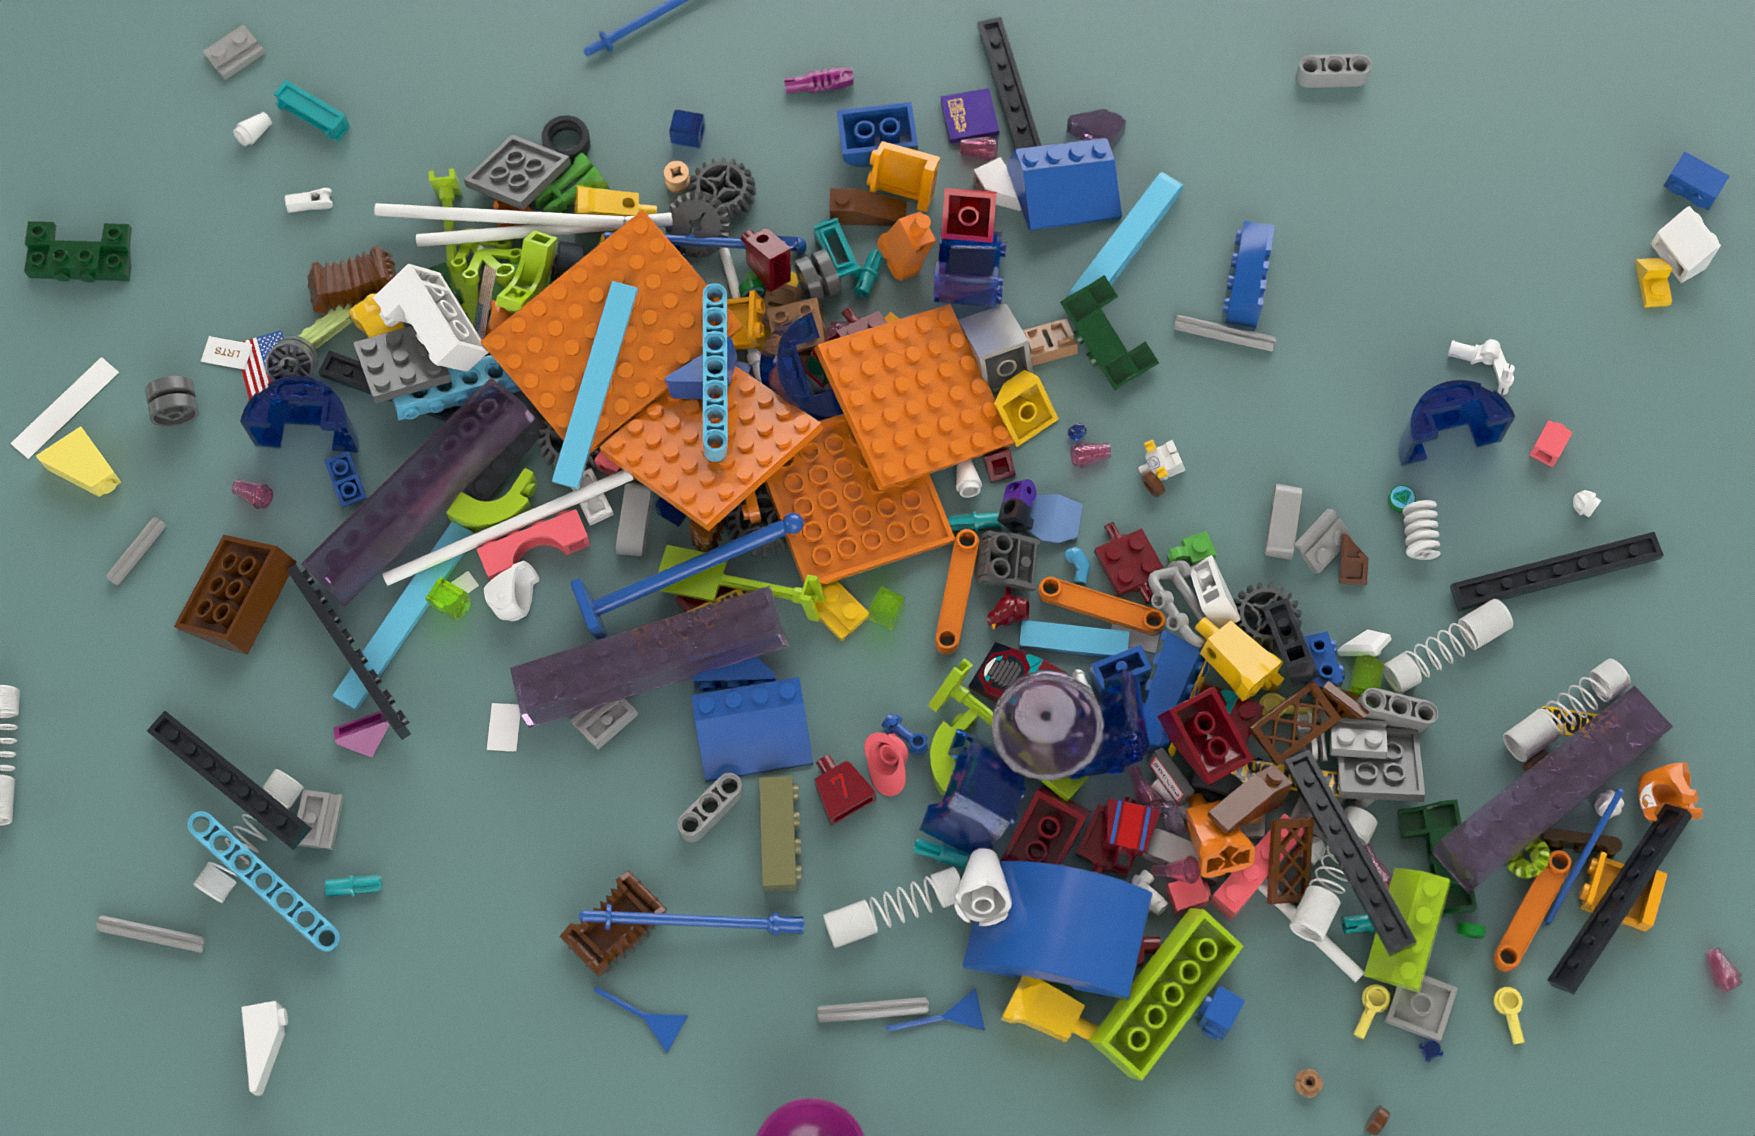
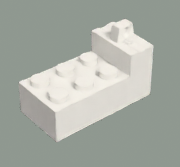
(429, 305)

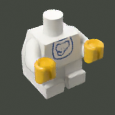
(1162, 460)

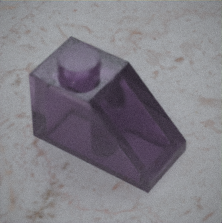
(1097, 125)

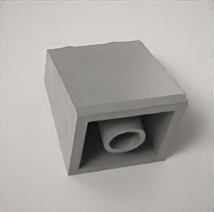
(997, 345)

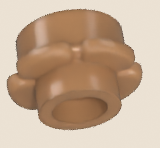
(1301, 1086)

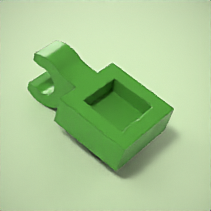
(1193, 549)

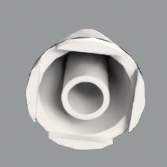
(983, 890)

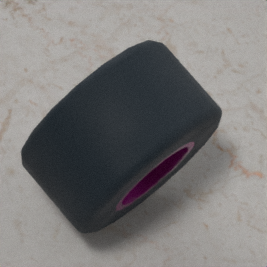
(567, 256)

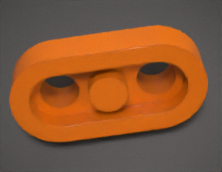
(751, 509)

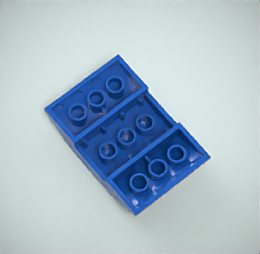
(1064, 929)

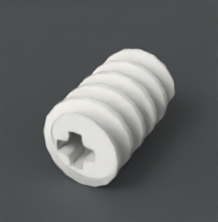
(1419, 530)

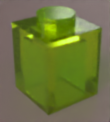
(448, 599)
(886, 608)
(1365, 674)

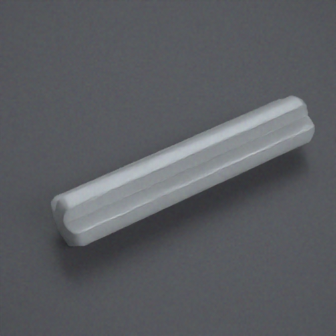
(135, 551)

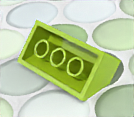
(1421, 903)

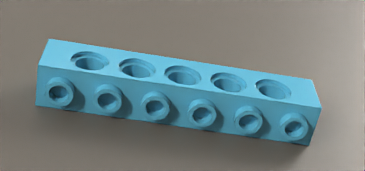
(436, 400)

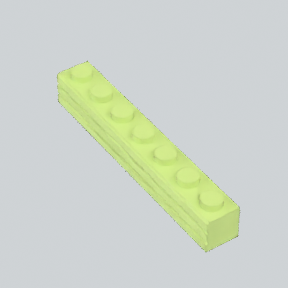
(328, 326)

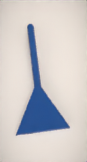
(964, 1012)
(663, 1026)

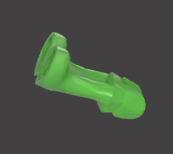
(557, 202)

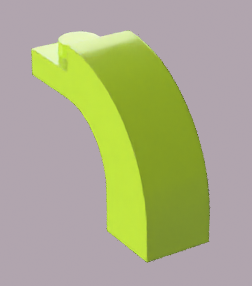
(532, 272)
(480, 515)
(940, 762)

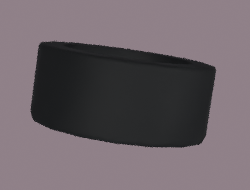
(562, 123)
(1217, 790)

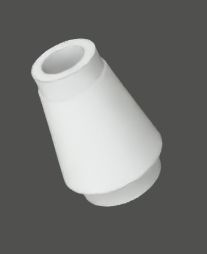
(251, 129)
(967, 479)

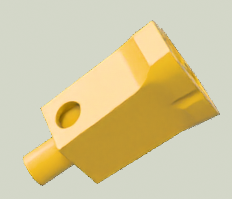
(609, 202)
(368, 319)
(1237, 657)
(1047, 1010)

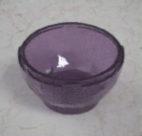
(1052, 745)

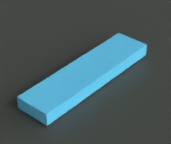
(1072, 639)

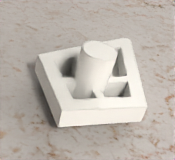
(1366, 643)

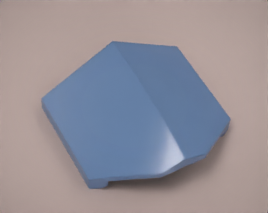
(1055, 518)

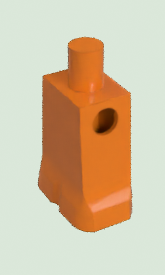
(907, 245)
(1216, 849)

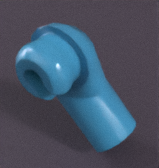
(1078, 558)

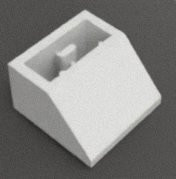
(1686, 244)

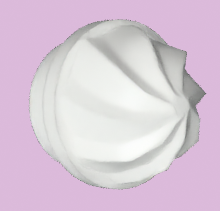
(1585, 502)
(1603, 801)
(1318, 850)

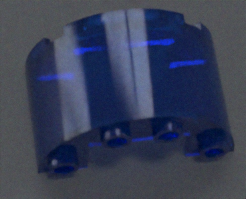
(969, 272)
(784, 373)
(298, 402)
(1452, 406)
(1124, 728)
(978, 798)

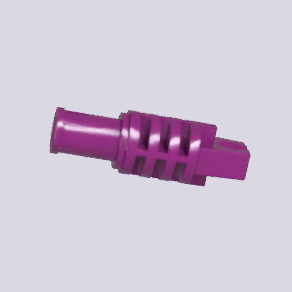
(820, 80)

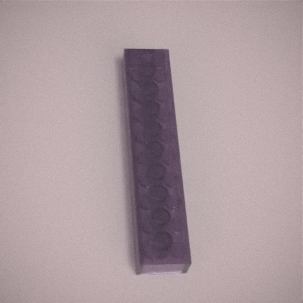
(418, 491)
(648, 657)
(1551, 789)

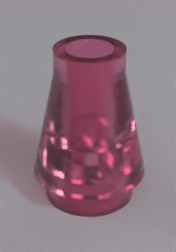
(982, 148)
(1089, 453)
(256, 494)
(1723, 971)

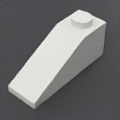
(1213, 593)
(263, 1038)

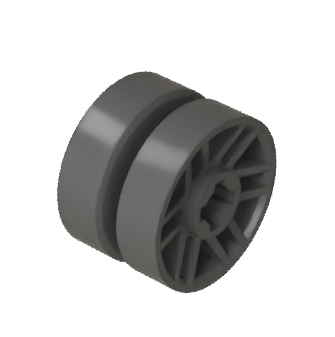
(817, 276)
(292, 349)
(171, 401)

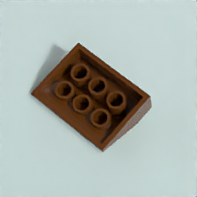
(235, 593)

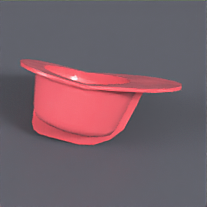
(886, 762)

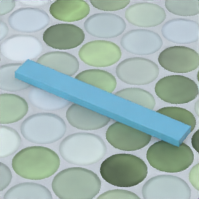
(595, 385)
(400, 620)

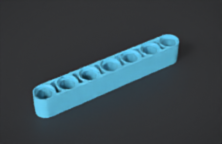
(1132, 232)
(715, 382)
(257, 869)

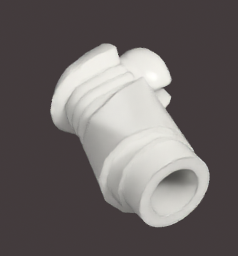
(1158, 903)

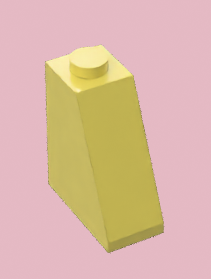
(80, 463)

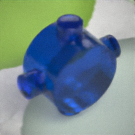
(1077, 431)
(1431, 1050)

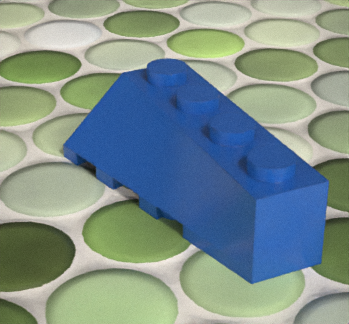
(1250, 274)
(1172, 684)

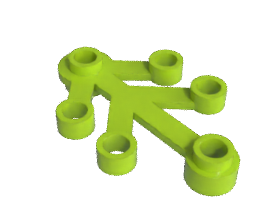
(504, 250)

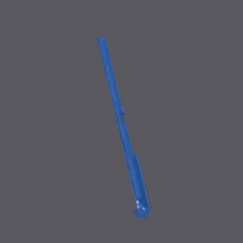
(795, 243)

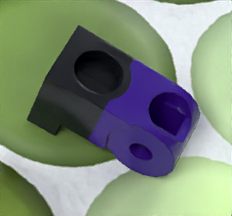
(1017, 506)

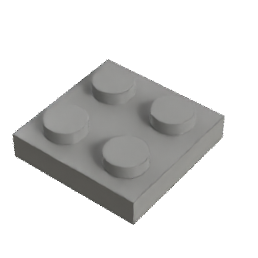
(1422, 1012)

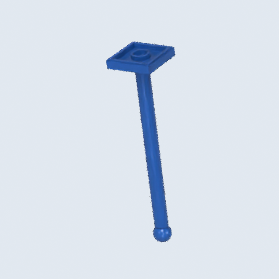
(592, 610)

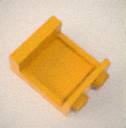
(904, 173)
(749, 313)
(1602, 874)

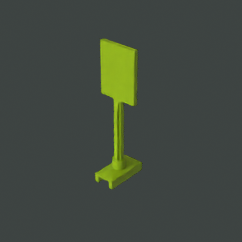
(446, 189)
(707, 583)
(954, 689)

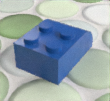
(866, 127)

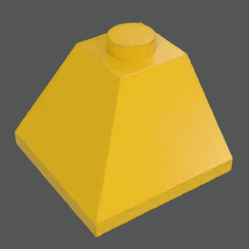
(1024, 407)

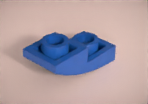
(345, 479)

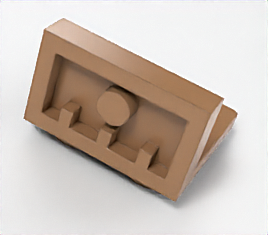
(784, 313)

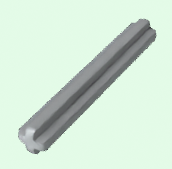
(1225, 333)
(151, 934)
(873, 1009)

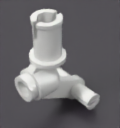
(1489, 354)

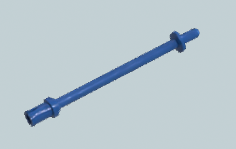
(607, 40)
(773, 923)

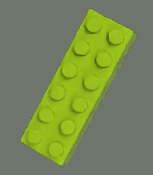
(1166, 993)

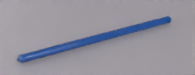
(1584, 855)

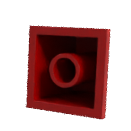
(968, 215)

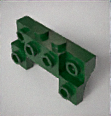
(78, 259)
(1100, 337)
(1434, 823)

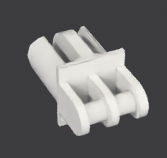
(1312, 746)

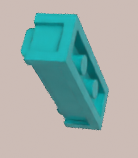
(312, 110)

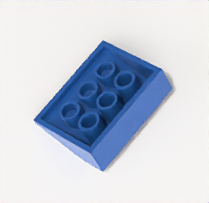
(1066, 183)
(752, 729)

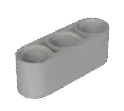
(1342, 63)
(634, 520)
(1283, 521)
(1407, 707)
(715, 795)
(1169, 848)

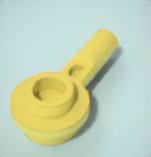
(1271, 700)
(1375, 1000)
(1509, 1003)

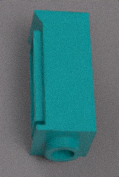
(830, 227)

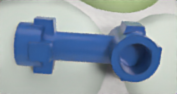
(917, 741)

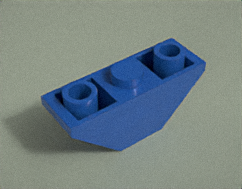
(688, 380)
(736, 675)

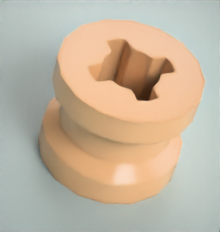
(678, 183)

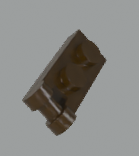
(1558, 839)

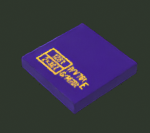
(969, 115)

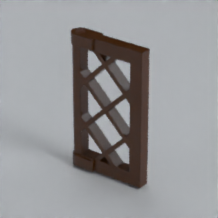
(1316, 730)
(1276, 847)

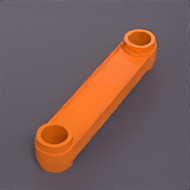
(957, 592)
(1101, 606)
(1531, 912)

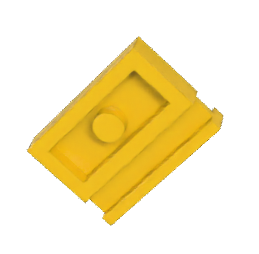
(840, 611)

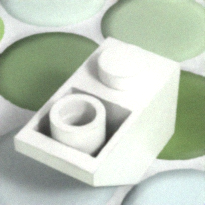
(995, 178)

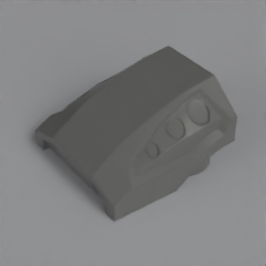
(1007, 560)

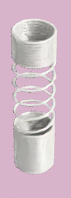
(1477, 630)
(8, 708)
(1540, 730)
(217, 883)
(1319, 904)
(858, 921)

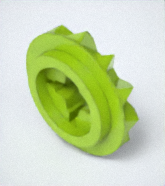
(1539, 856)

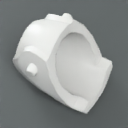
(512, 591)

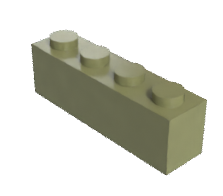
(778, 834)

